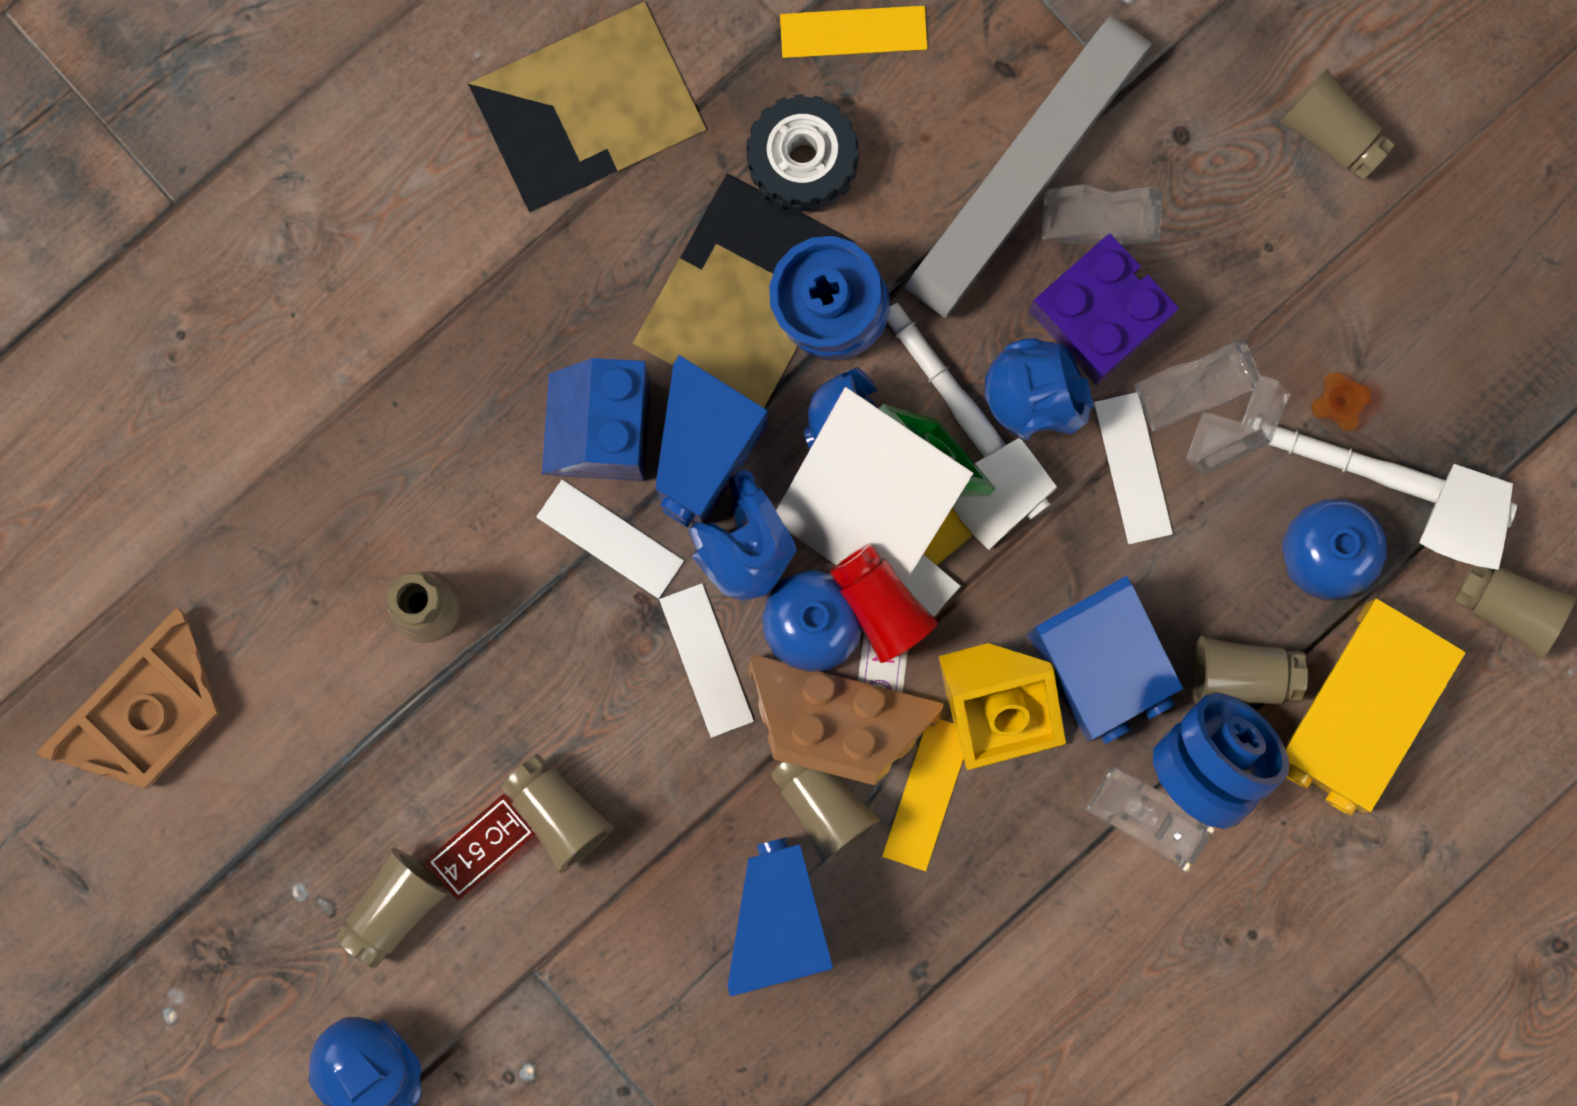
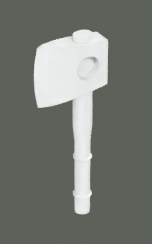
(1011, 468)
(1468, 509)

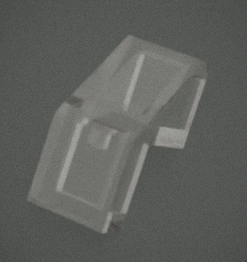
(1089, 214)
(1198, 385)
(1225, 440)

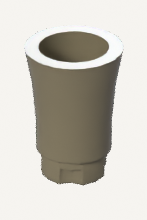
(1338, 126)
(1516, 606)
(436, 618)
(1248, 672)
(825, 808)
(556, 812)
(390, 908)

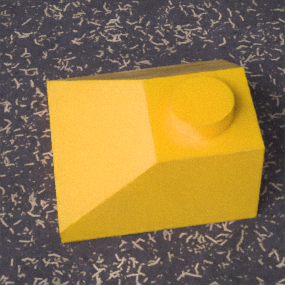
(1001, 703)

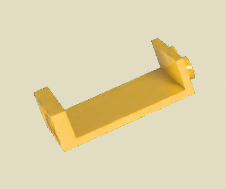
(1370, 708)

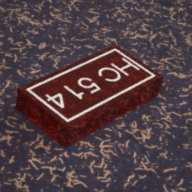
(480, 847)

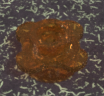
(1354, 395)

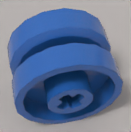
(813, 273)
(1220, 761)

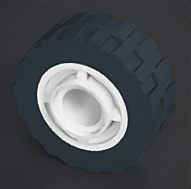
(795, 124)

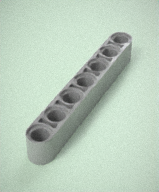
(1028, 166)

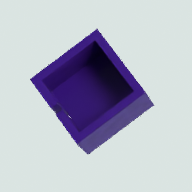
(1103, 309)

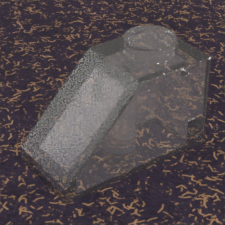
(1149, 819)

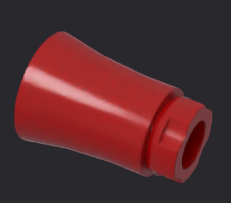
(882, 603)

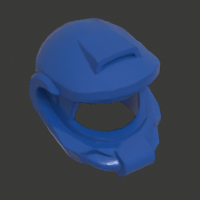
(1037, 389)
(752, 557)
(364, 1065)

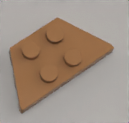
(142, 711)
(837, 721)

